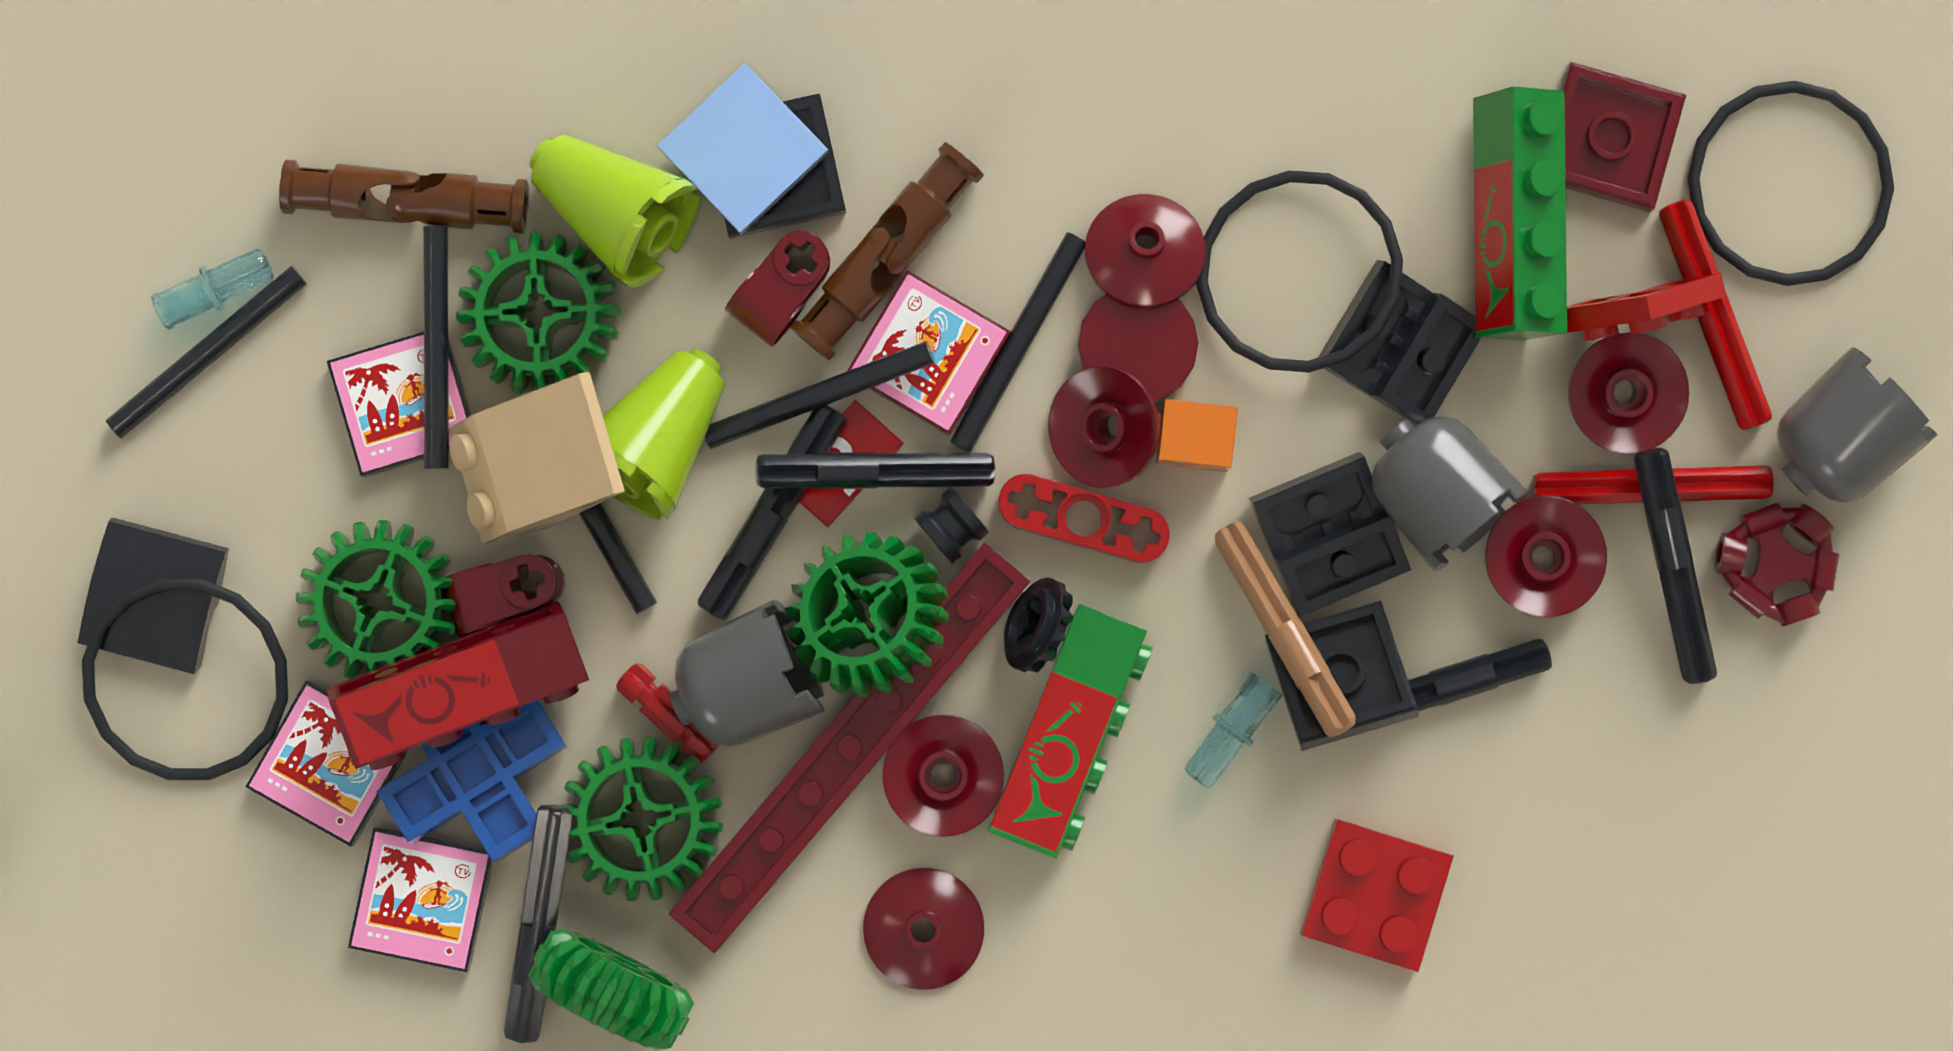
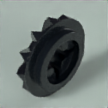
(1037, 625)

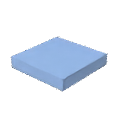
(743, 148)

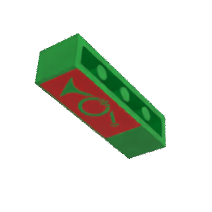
(1520, 214)
(1068, 732)

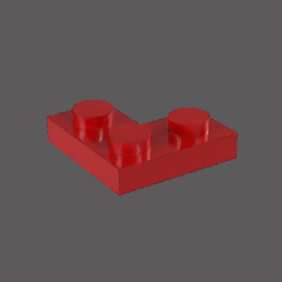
(1645, 308)

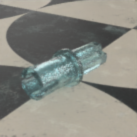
(212, 288)
(1232, 730)

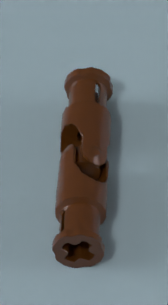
(430, 199)
(857, 287)

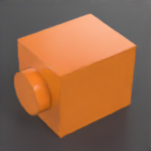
(1196, 435)

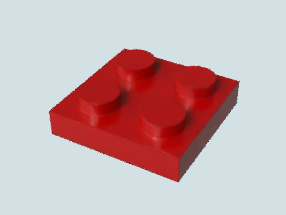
(1376, 895)

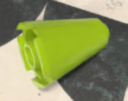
(616, 204)
(661, 430)

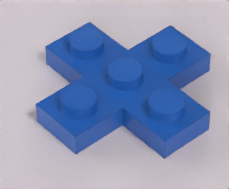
(479, 780)

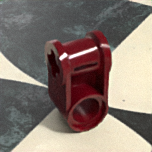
(772, 295)
(494, 591)

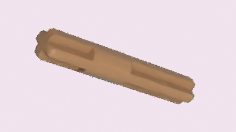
(1285, 630)

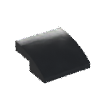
(1415, 354)
(1329, 534)
(164, 627)

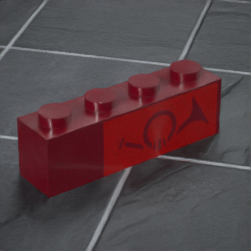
(458, 686)

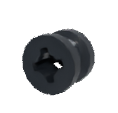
(951, 525)

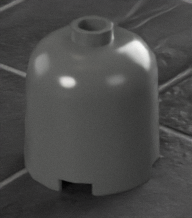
(1850, 431)
(1441, 486)
(744, 679)

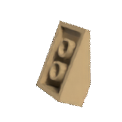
(535, 459)

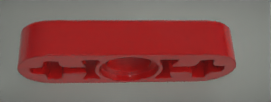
(1130, 518)

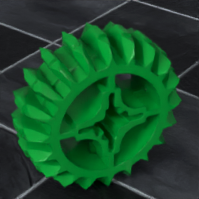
(536, 284)
(388, 575)
(826, 635)
(693, 808)
(610, 989)

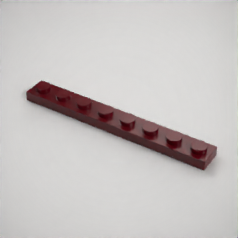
(842, 759)

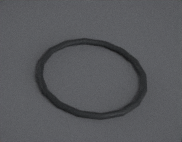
(1873, 137)
(1360, 342)
(119, 745)

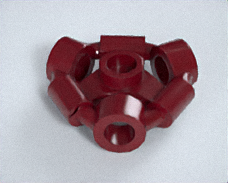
(1779, 562)

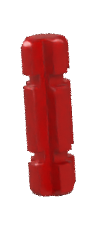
(657, 707)

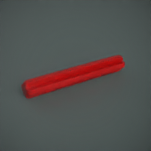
(1719, 320)
(1624, 487)

